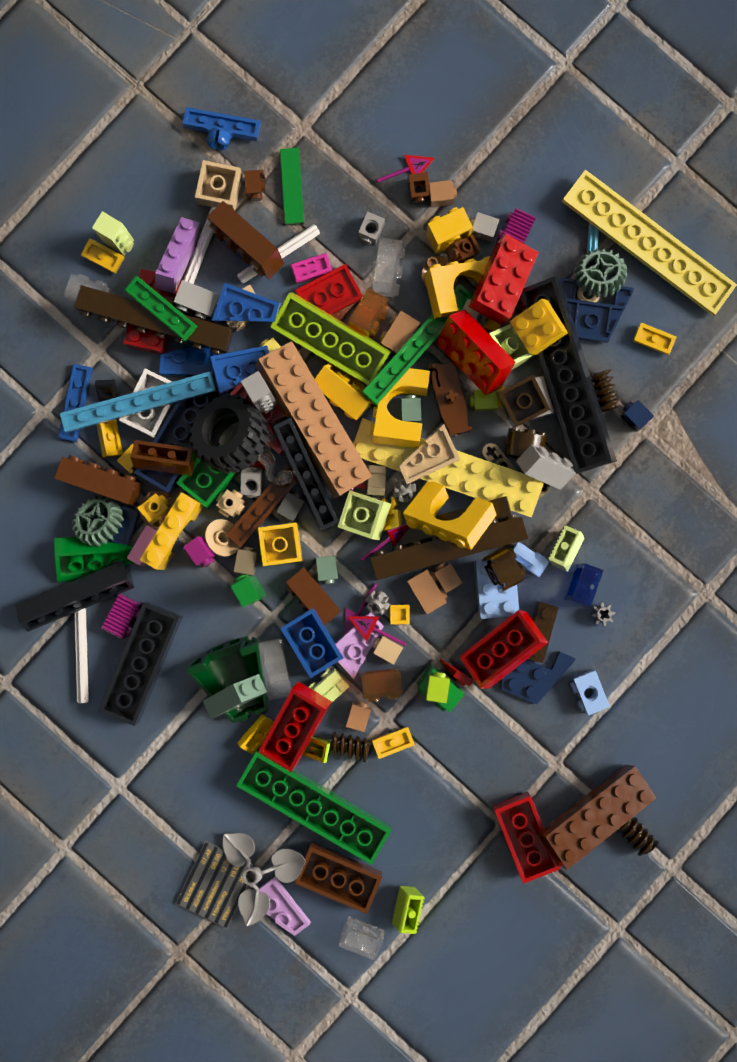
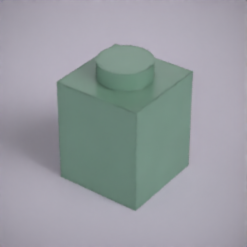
(411, 409)
(327, 569)

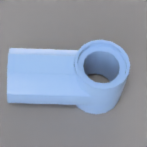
(531, 560)

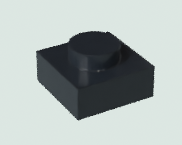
(106, 389)

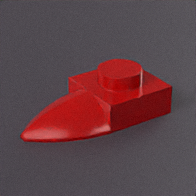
(460, 677)

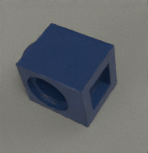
(636, 415)

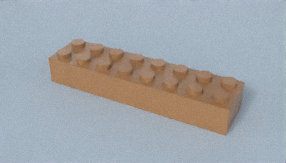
(313, 419)

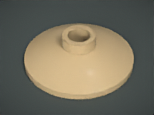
(216, 529)

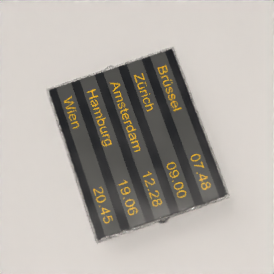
(213, 886)

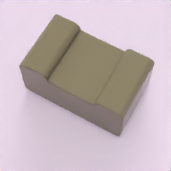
(376, 483)

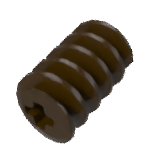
(605, 390)
(348, 746)
(639, 836)

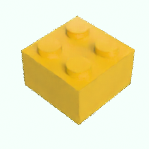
(448, 229)
(538, 327)
(280, 544)

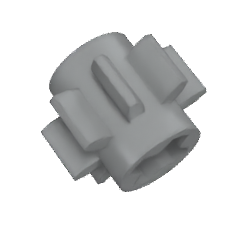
(404, 491)
(377, 602)
(597, 615)

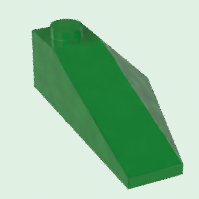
(78, 559)

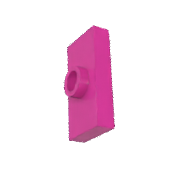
(311, 268)

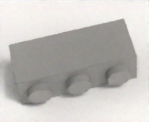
(546, 466)

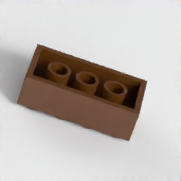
(245, 240)
(93, 478)
(339, 877)

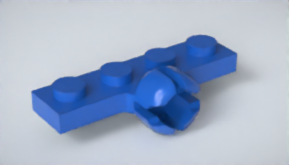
(221, 127)

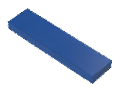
(76, 396)

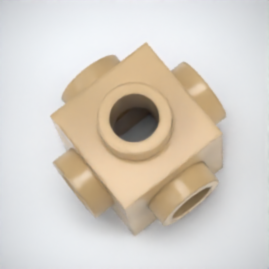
(237, 506)

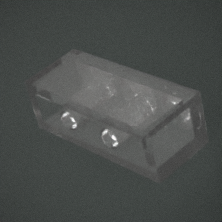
(388, 268)
(275, 669)

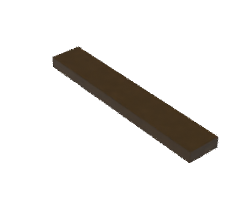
(500, 505)

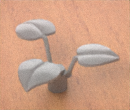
(287, 867)

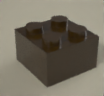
(523, 401)

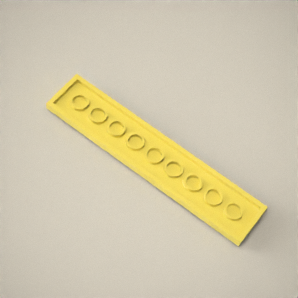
(649, 243)
(468, 475)

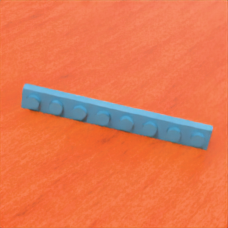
(138, 402)

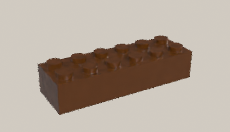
(596, 816)

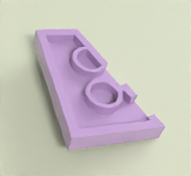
(355, 648)
(284, 908)

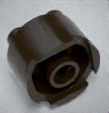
(520, 441)
(503, 569)

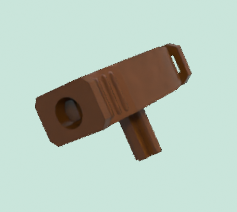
(449, 398)

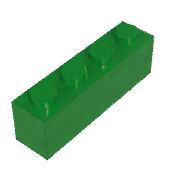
(248, 590)

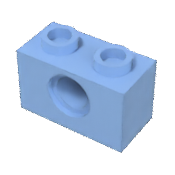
(598, 699)

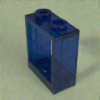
(582, 579)

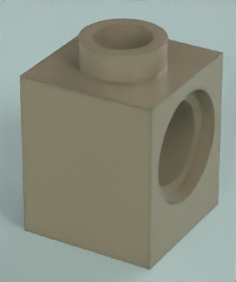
(246, 561)

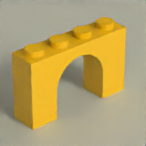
(441, 281)
(391, 430)
(462, 531)
(158, 552)

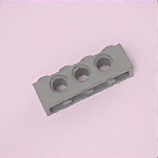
(259, 393)

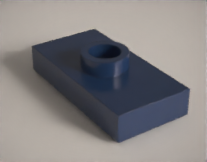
(128, 526)

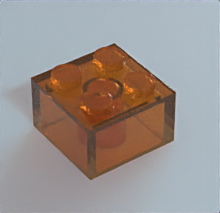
(369, 312)
(381, 684)

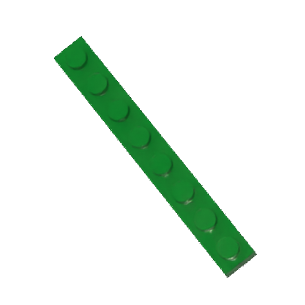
(410, 352)

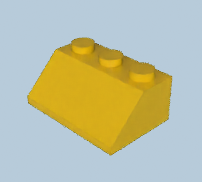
(343, 390)

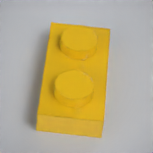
(102, 256)
(654, 339)
(109, 439)
(256, 734)
(393, 742)

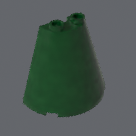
(228, 665)

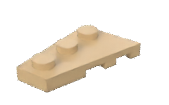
(431, 456)

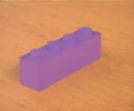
(177, 255)

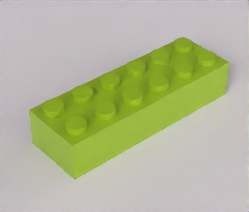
(330, 338)

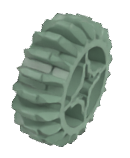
(595, 277)
(95, 518)

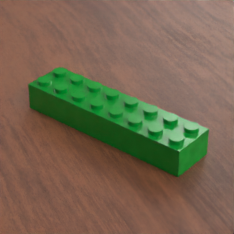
(315, 807)

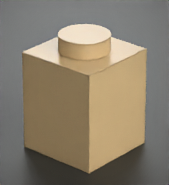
(387, 649)

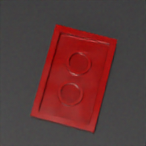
(332, 291)

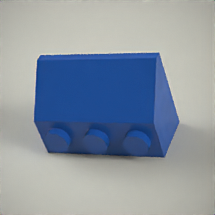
(311, 643)

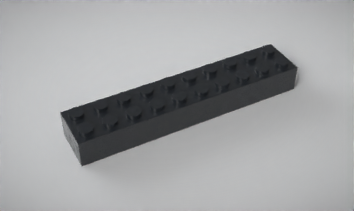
(571, 385)

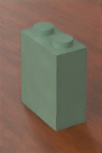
(234, 696)

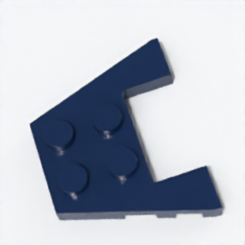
(593, 319)
(533, 680)

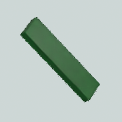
(292, 186)
(160, 308)

